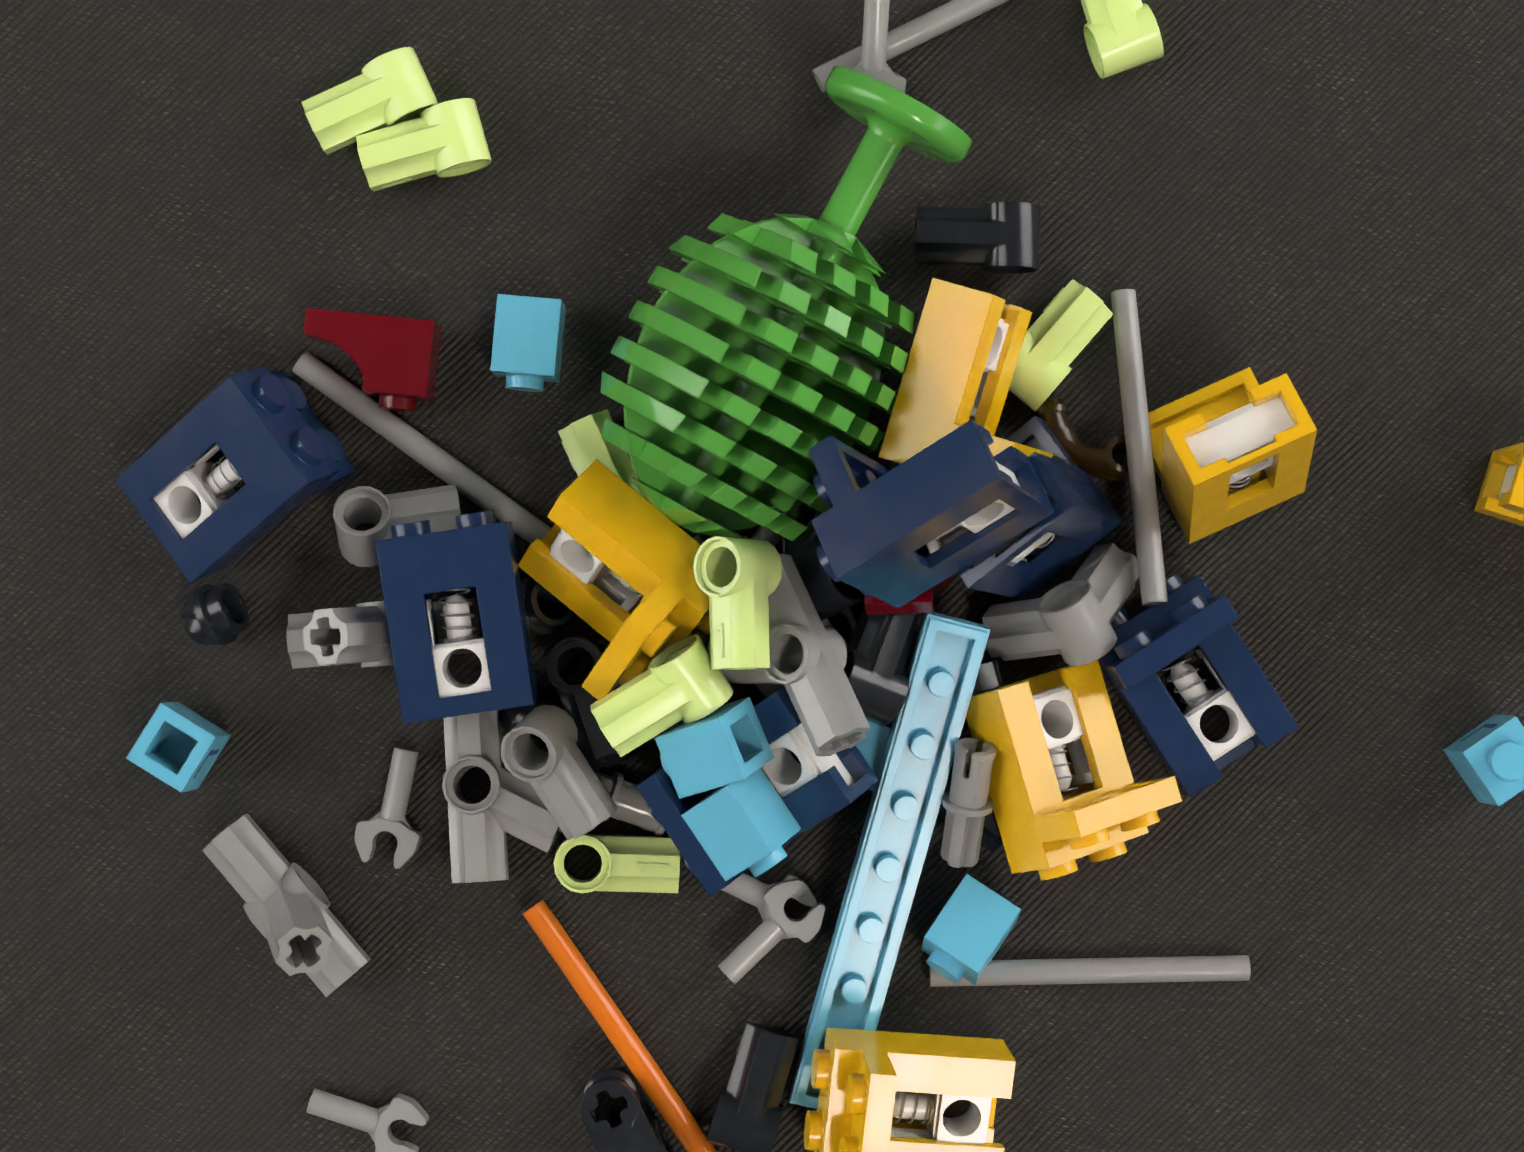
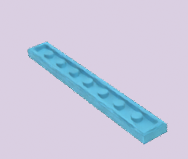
(894, 837)

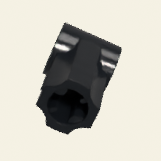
(997, 238)
(877, 662)
(577, 701)
(750, 1105)

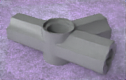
(353, 635)
(810, 666)
(511, 807)
(286, 907)

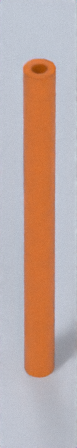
(617, 1028)

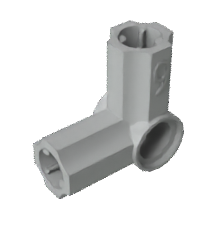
(1071, 616)

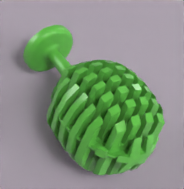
(771, 340)

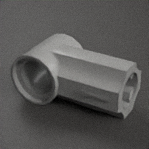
(370, 505)
(558, 776)

